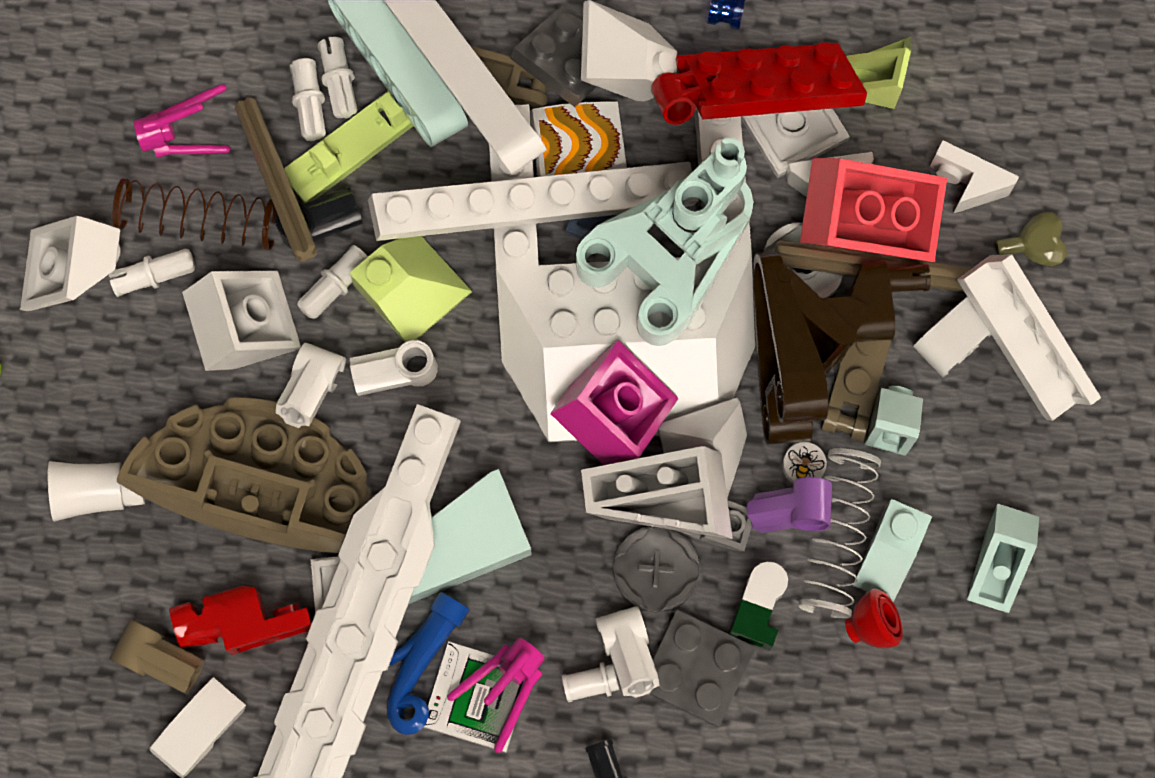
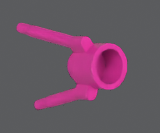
(157, 128)
(519, 664)

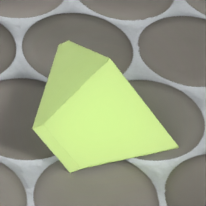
(883, 72)

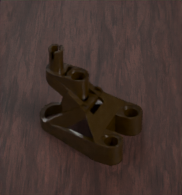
(803, 330)

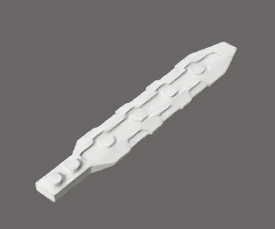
(362, 611)

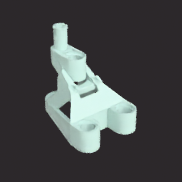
(629, 244)

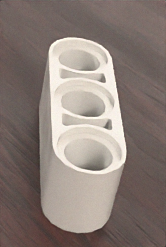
(953, 338)

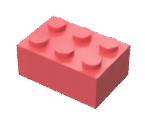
(873, 209)

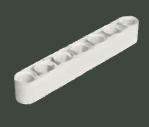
(469, 81)

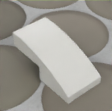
(197, 728)

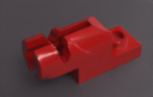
(238, 619)

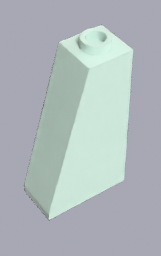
(473, 537)

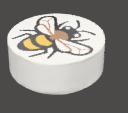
(804, 461)

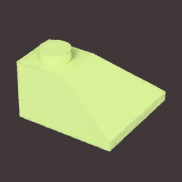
(409, 285)

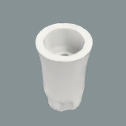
(87, 489)

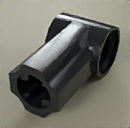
(327, 215)

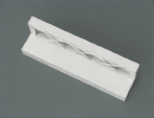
(1027, 335)

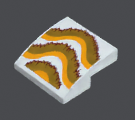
(579, 138)

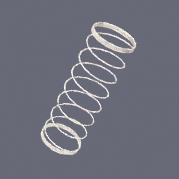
(844, 612)

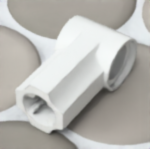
(388, 368)
(311, 379)
(627, 643)

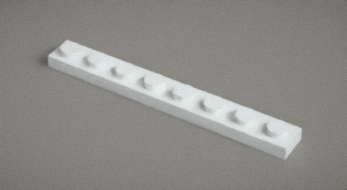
(520, 201)

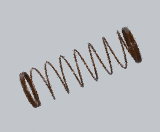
(116, 213)

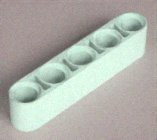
(401, 68)

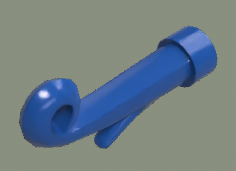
(418, 654)

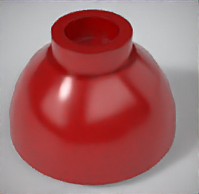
(875, 621)

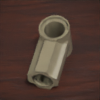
(150, 654)

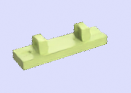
(347, 148)

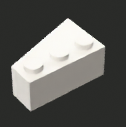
(664, 490)

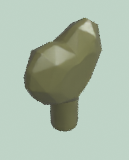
(1037, 241)

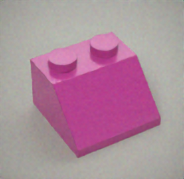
(615, 406)

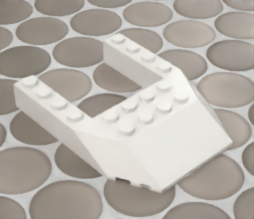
(561, 325)

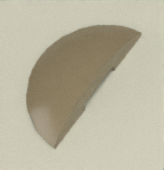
(251, 474)

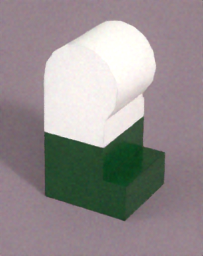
(761, 592)

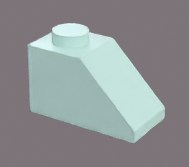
(895, 420)
(892, 548)
(1004, 558)

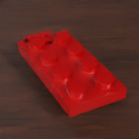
(758, 83)

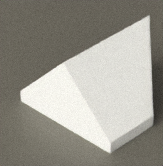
(716, 427)

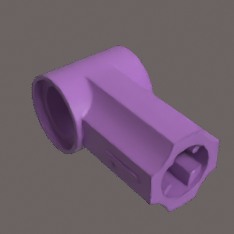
(800, 507)

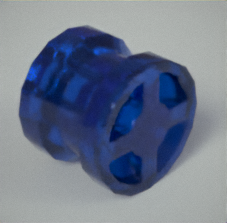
(727, 12)

